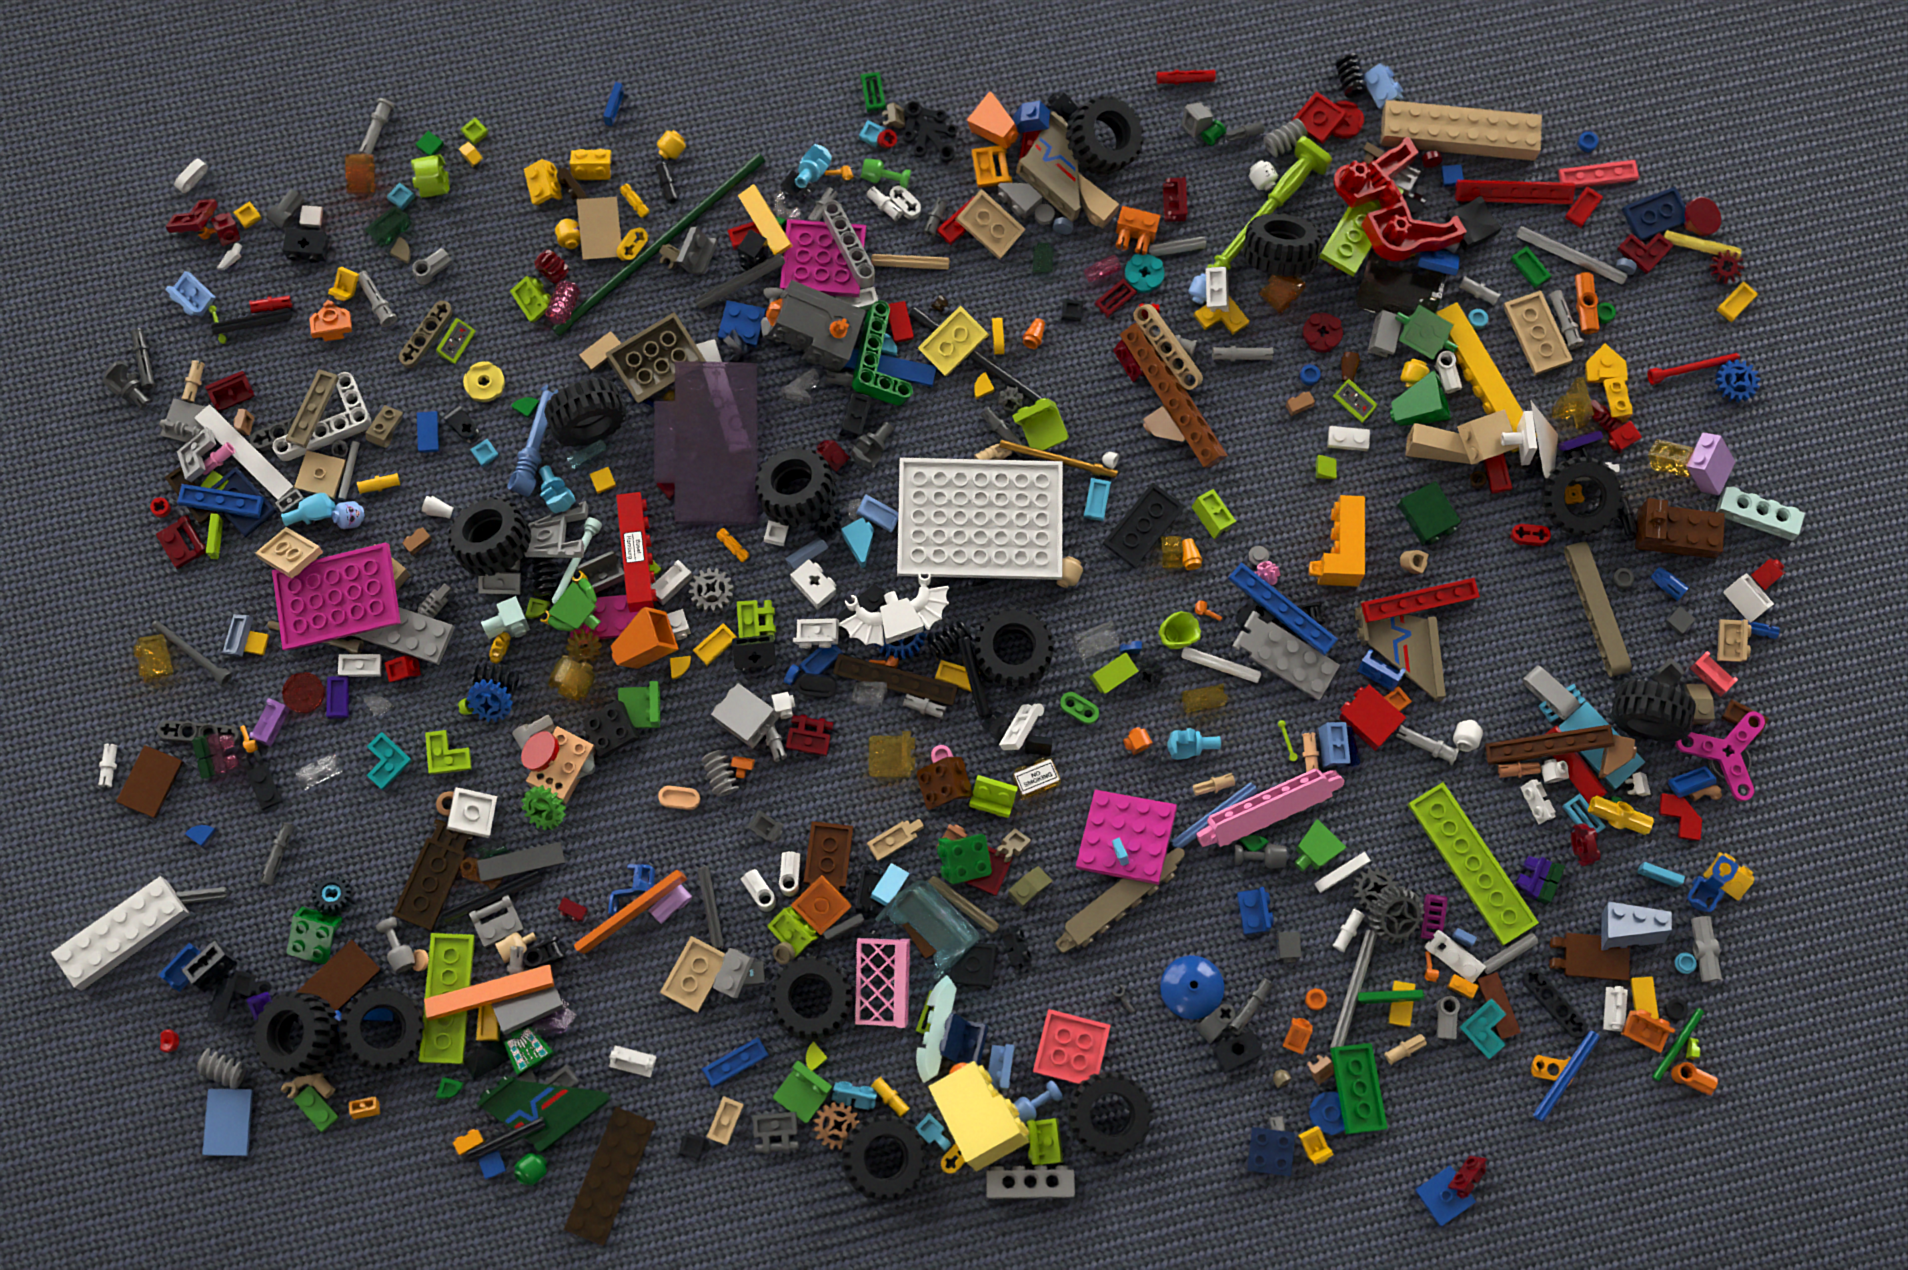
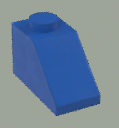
(1031, 117)

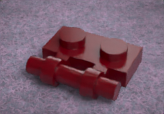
(809, 741)

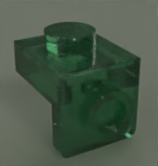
(1043, 258)

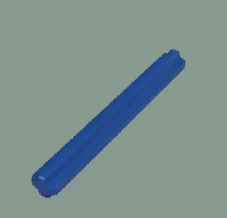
(1566, 1076)

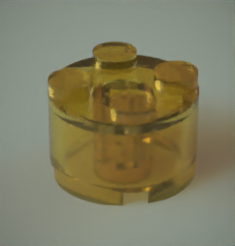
(572, 678)

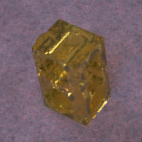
(1670, 457)

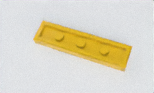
(765, 220)

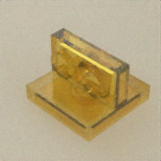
(1575, 403)

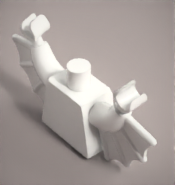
(898, 617)

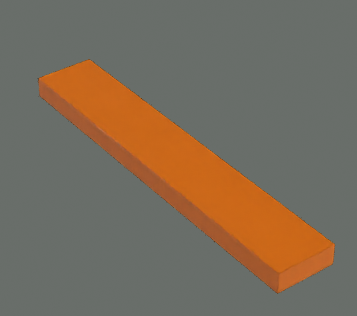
(630, 912)
(488, 992)

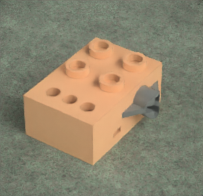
(571, 764)

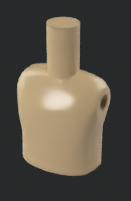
(513, 940)

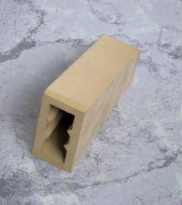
(1435, 444)

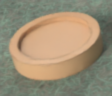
(421, 960)

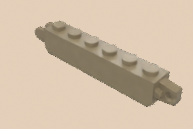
(1112, 906)

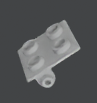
(181, 422)

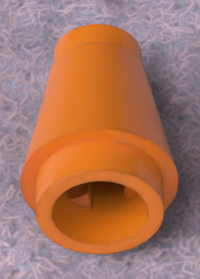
(1034, 334)

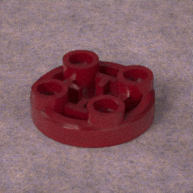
(1702, 216)

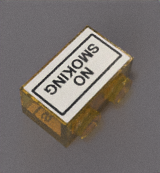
(1036, 778)

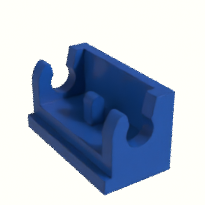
(1380, 671)
(173, 971)

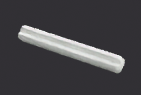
(1221, 664)

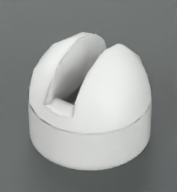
(1110, 459)

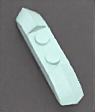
(929, 1058)

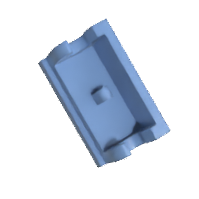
(1334, 744)

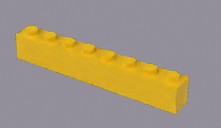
(1480, 368)

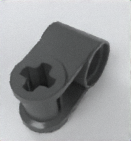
(1214, 1025)

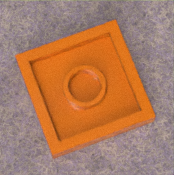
(821, 905)

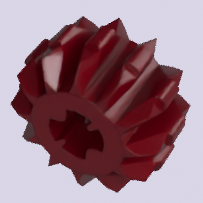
(1720, 263)
(551, 266)

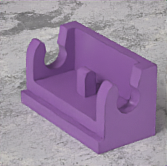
(270, 722)

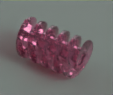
(562, 302)

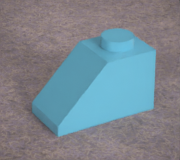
(859, 539)

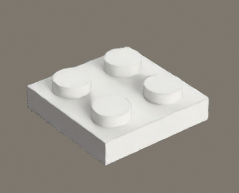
(472, 812)

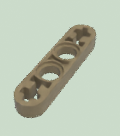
(422, 332)

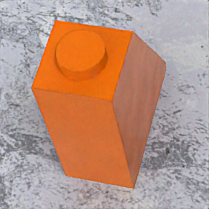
(993, 122)

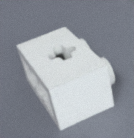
(815, 594)

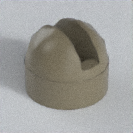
(1281, 1078)

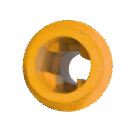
(1191, 556)

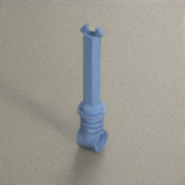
(529, 458)

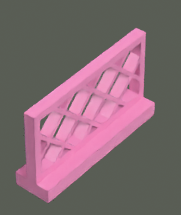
(900, 986)

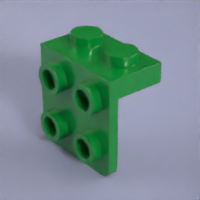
(964, 858)

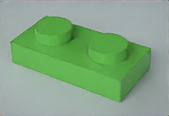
(316, 1108)

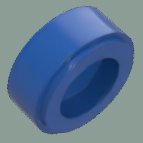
(1588, 141)
(1309, 375)
(792, 675)

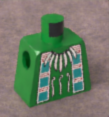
(527, 1050)

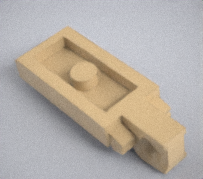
(894, 839)

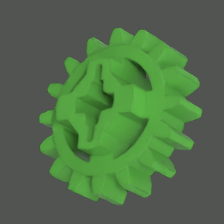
(543, 807)

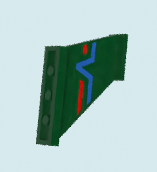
(561, 1107)

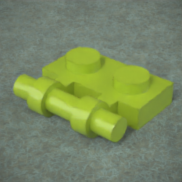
(748, 618)

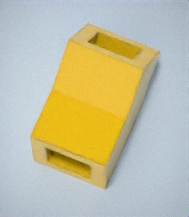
(470, 154)

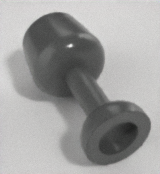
(1273, 856)

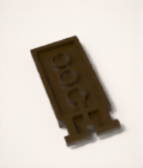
(432, 877)

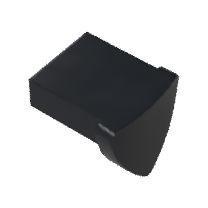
(737, 344)
(1038, 744)

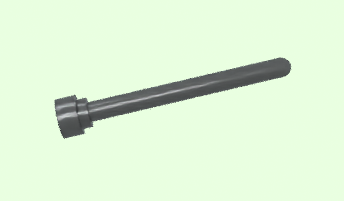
(221, 675)

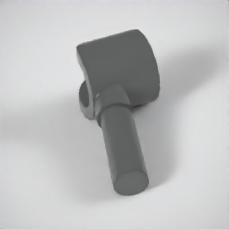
(1122, 997)

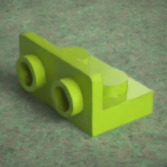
(531, 297)
(993, 796)
(791, 928)

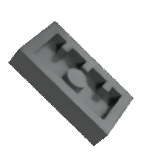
(696, 251)

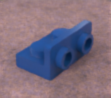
(1254, 911)

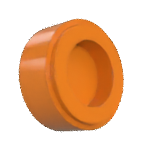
(1316, 999)

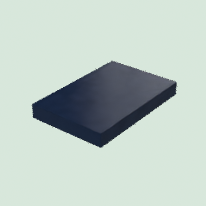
(1656, 214)
(240, 484)

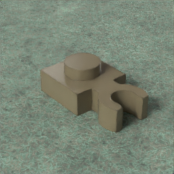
(1014, 844)

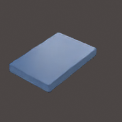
(228, 1122)

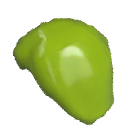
(1179, 630)

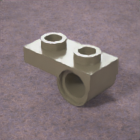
(382, 427)

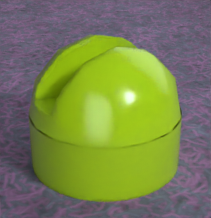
(463, 706)

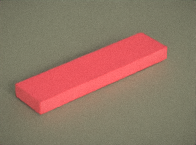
(1600, 174)

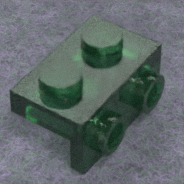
(388, 226)

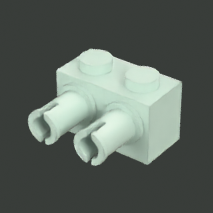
(509, 620)

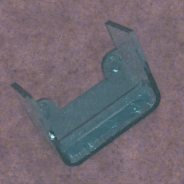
(935, 921)

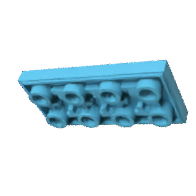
(1588, 717)

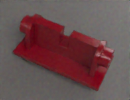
(1128, 361)
(1470, 1171)

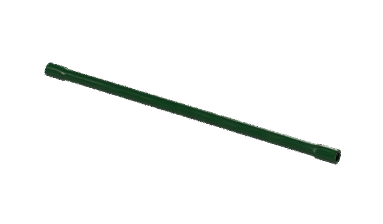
(749, 167)

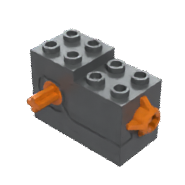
(815, 323)

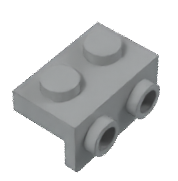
(733, 972)

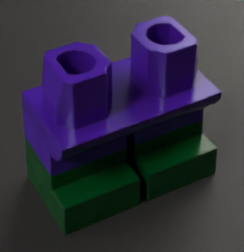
(1543, 880)

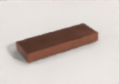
(1492, 988)

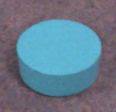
(1478, 319)

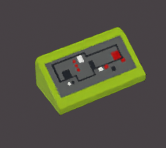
(455, 341)
(1355, 401)

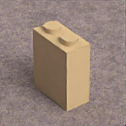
(1483, 436)

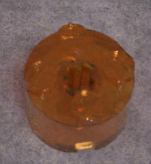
(360, 173)
(1282, 291)

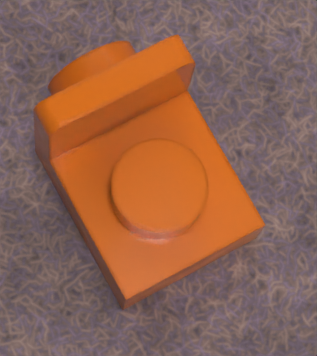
(1298, 1035)

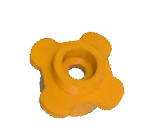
(1569, 498)

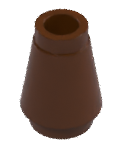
(1349, 365)

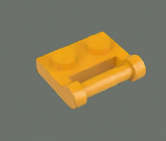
(985, 168)

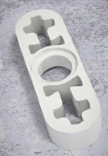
(1342, 872)

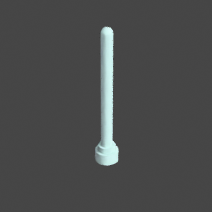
(592, 527)

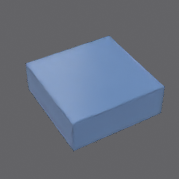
(1463, 938)

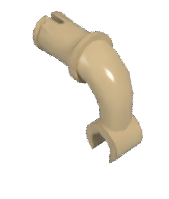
(316, 1080)

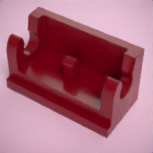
(1175, 199)
(230, 391)

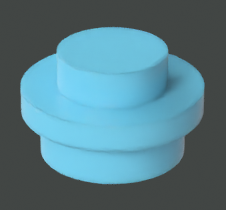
(1685, 963)

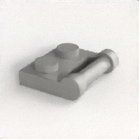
(500, 927)

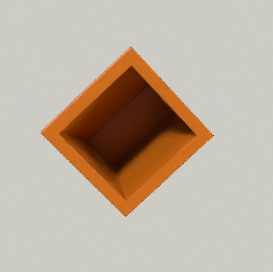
(644, 639)

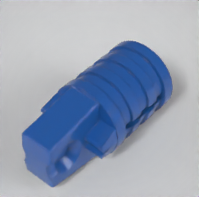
(1669, 583)

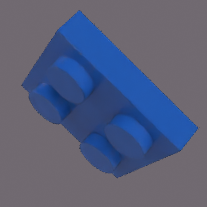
(744, 320)

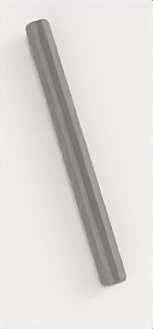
(1571, 255)
(1354, 988)

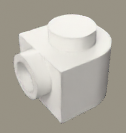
(783, 704)
(1554, 771)

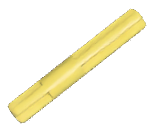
(1700, 244)

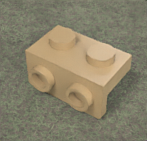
(1733, 640)

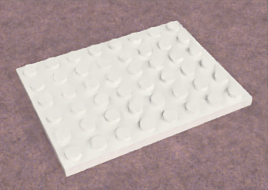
(980, 518)

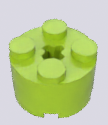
(430, 176)

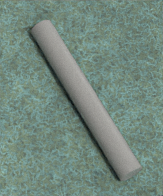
(348, 470)

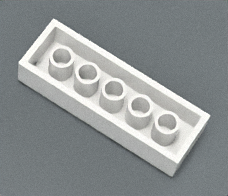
(120, 933)

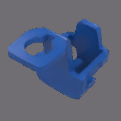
(639, 886)
(1711, 886)

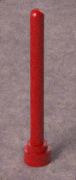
(1656, 375)

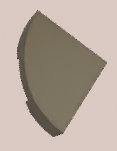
(401, 250)

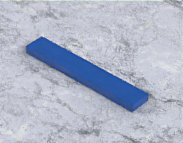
(900, 369)
(1283, 609)

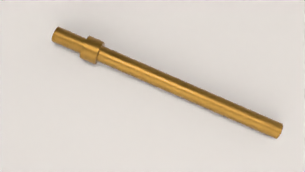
(1095, 468)

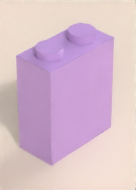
(1711, 463)

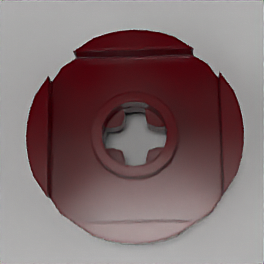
(1322, 321)
(1584, 844)

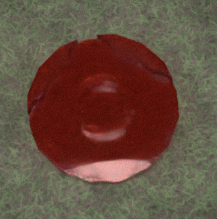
(303, 692)

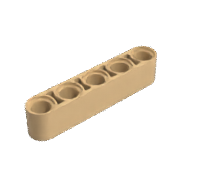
(1159, 344)

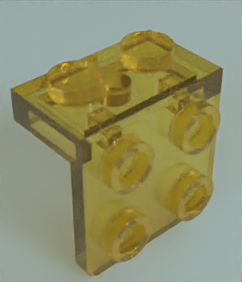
(891, 755)

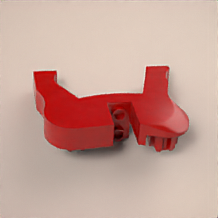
(1392, 229)

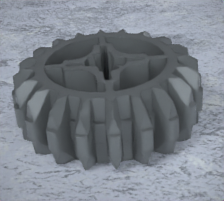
(1393, 906)

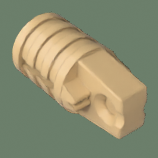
(993, 453)

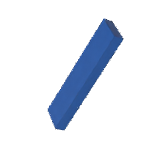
(220, 500)

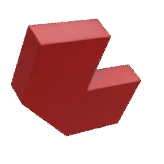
(1689, 821)

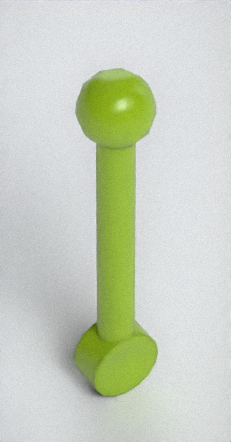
(212, 309)
(1292, 757)

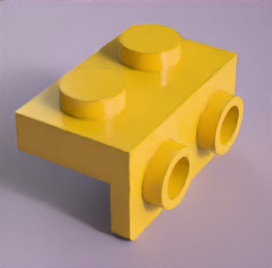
(590, 164)
(542, 182)
(1618, 398)
(1739, 883)

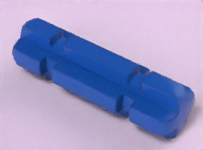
(1763, 629)

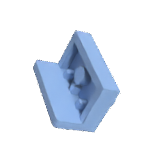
(1381, 85)
(191, 295)

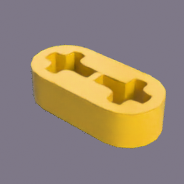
(628, 241)
(998, 336)
(950, 1155)

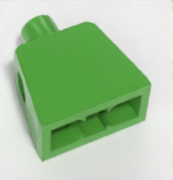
(1318, 847)

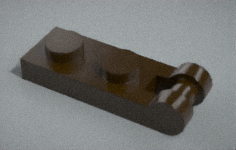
(567, 180)

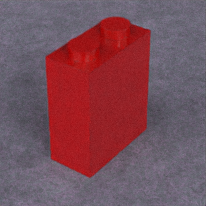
(1371, 716)

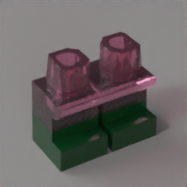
(217, 761)

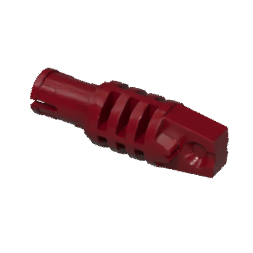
(1604, 418)

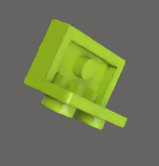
(1044, 1142)

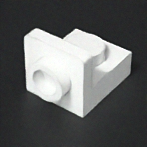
(679, 624)

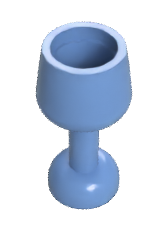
(1027, 1108)

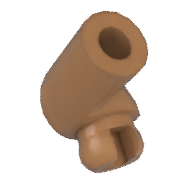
(1713, 791)

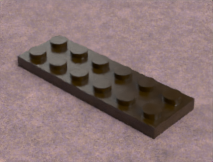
(609, 1176)

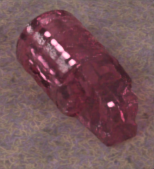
(1103, 268)

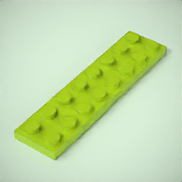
(1473, 863)

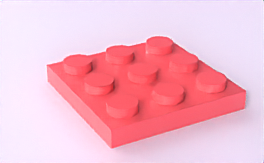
(1070, 1047)

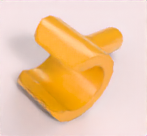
(845, 171)
(249, 745)

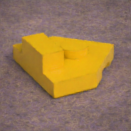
(1605, 365)

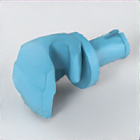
(813, 165)
(554, 491)
(311, 508)
(1190, 743)

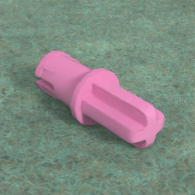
(217, 458)

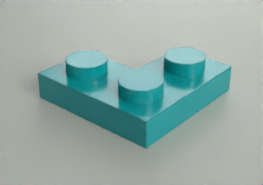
(392, 761)
(1479, 1028)

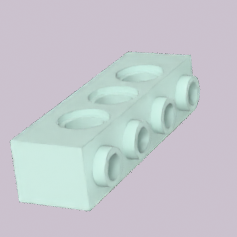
(1750, 517)

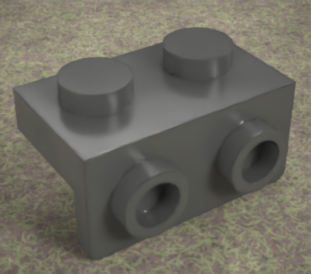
(603, 571)

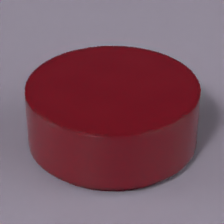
(1431, 159)

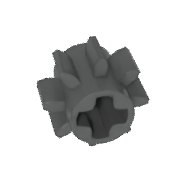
(1010, 399)

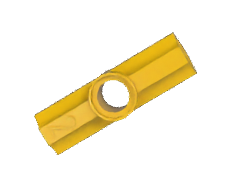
(1620, 815)

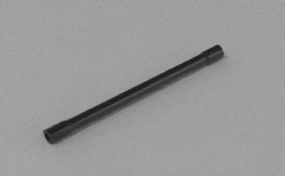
(925, 320)

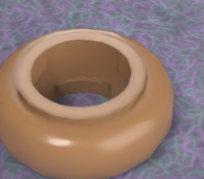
(439, 803)

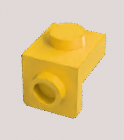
(344, 284)
(1315, 1145)

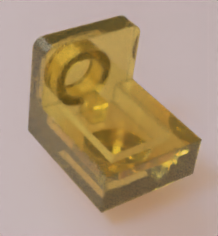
(1172, 552)

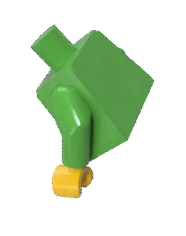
(574, 607)

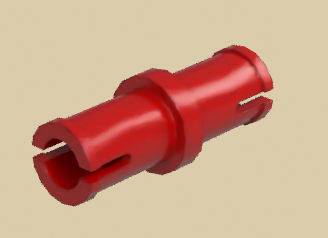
(270, 304)

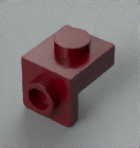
(225, 229)
(832, 454)

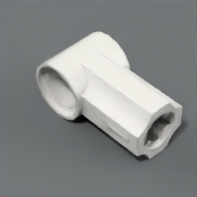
(1448, 374)
(790, 872)
(758, 889)

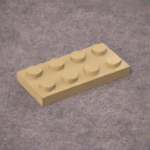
(1537, 332)

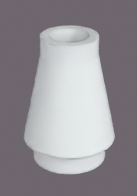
(435, 507)

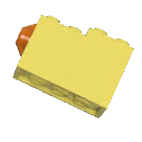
(978, 1116)

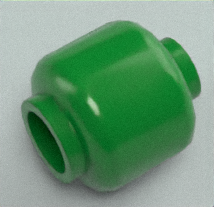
(530, 1169)

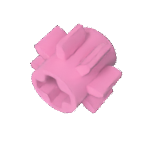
(1268, 572)

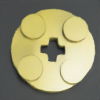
(484, 393)

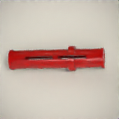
(1185, 76)

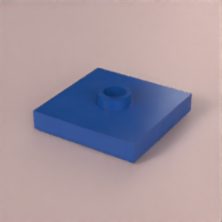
(1439, 261)
(1441, 1200)

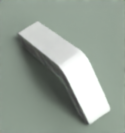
(330, 425)

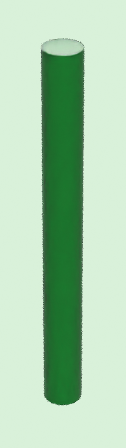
(1674, 1050)

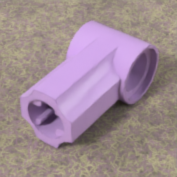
(670, 903)

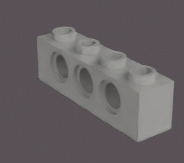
(996, 1190)

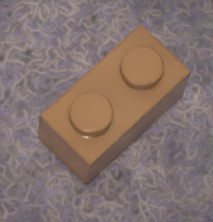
(1300, 403)
(417, 541)

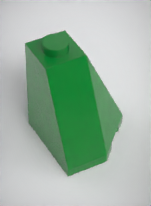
(1421, 403)

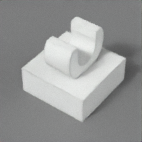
(1640, 784)

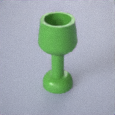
(874, 170)

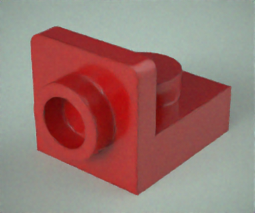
(402, 668)

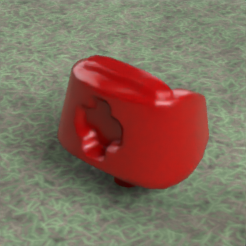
(169, 1041)

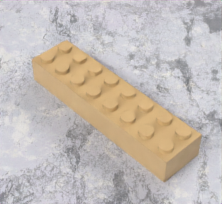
(1462, 130)

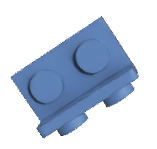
(1000, 1066)

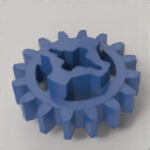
(1730, 373)
(489, 700)

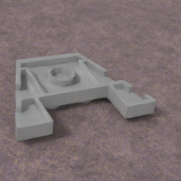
(549, 535)

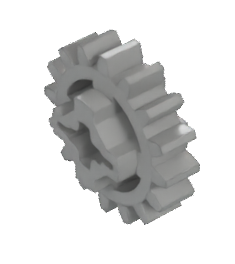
(704, 584)

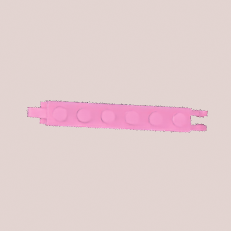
(1269, 807)

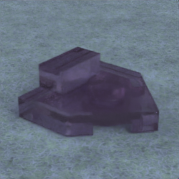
(557, 1021)

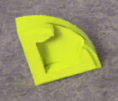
(814, 1057)

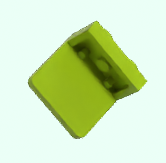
(1042, 424)

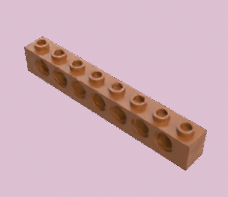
(1174, 397)

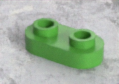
(1080, 706)

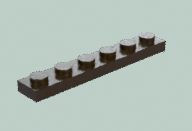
(896, 679)

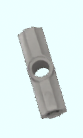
(1706, 949)

